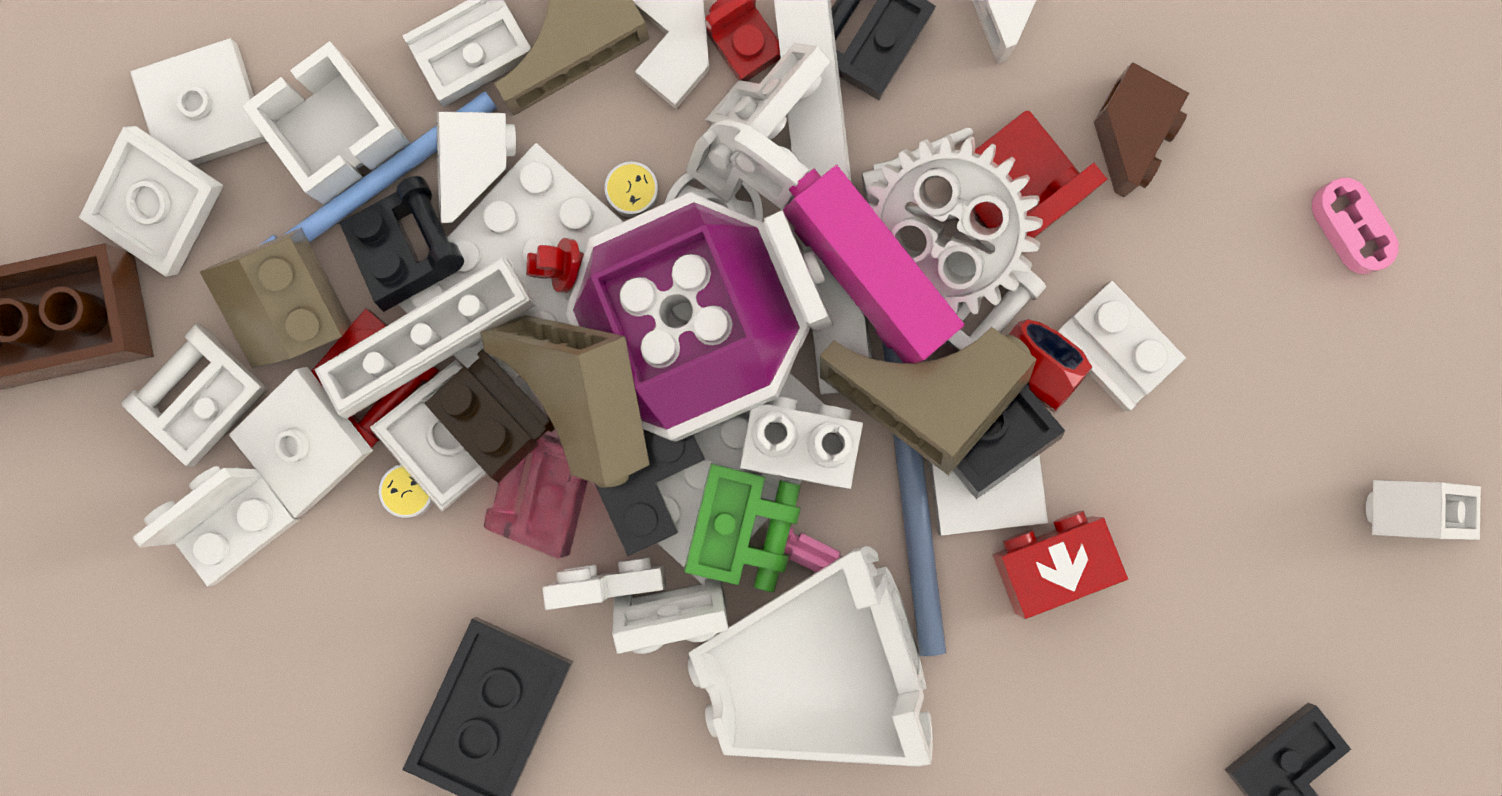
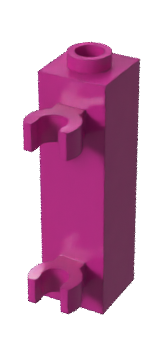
(871, 265)

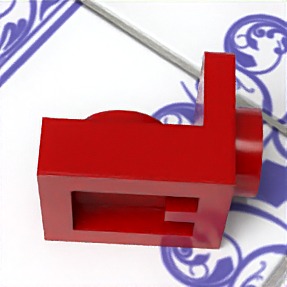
(742, 37)

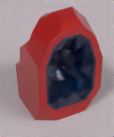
(1058, 363)

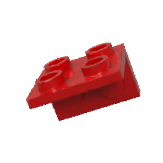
(1050, 173)

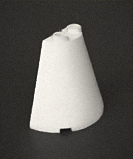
(820, 673)

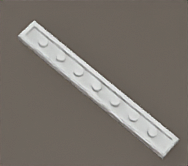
(821, 143)

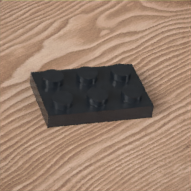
(487, 713)

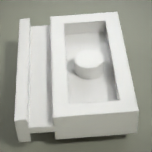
(467, 47)
(1122, 346)

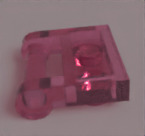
(548, 504)

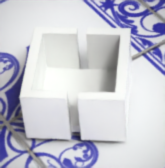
(329, 132)

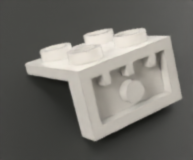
(219, 522)

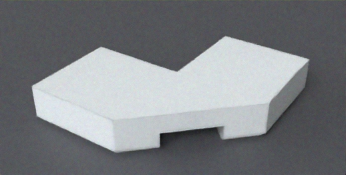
(681, 55)

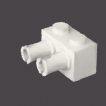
(802, 443)

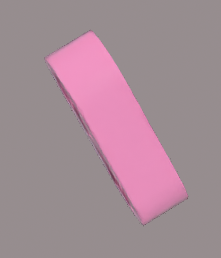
(1355, 226)

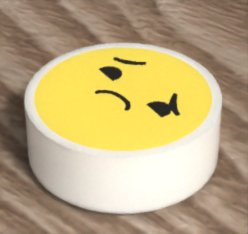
(631, 189)
(402, 495)

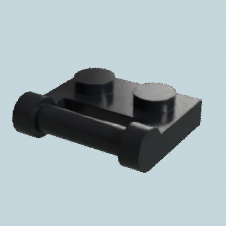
(880, 42)
(386, 252)

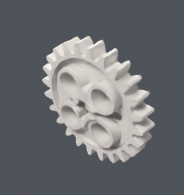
(973, 181)

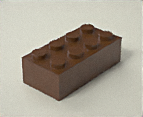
(70, 314)

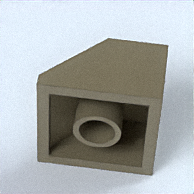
(277, 299)

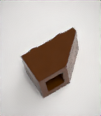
(1134, 123)

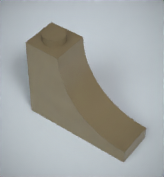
(571, 44)
(584, 388)
(937, 403)

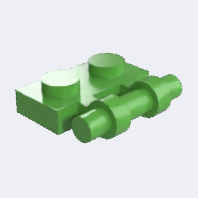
(726, 524)

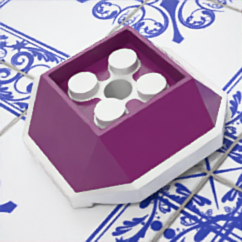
(741, 321)

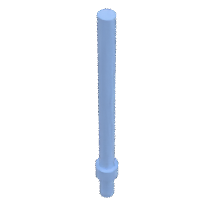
(381, 177)

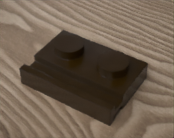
(490, 416)

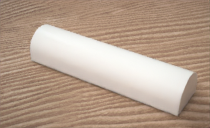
(424, 337)

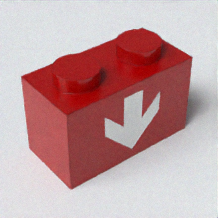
(1059, 564)

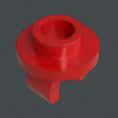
(557, 263)

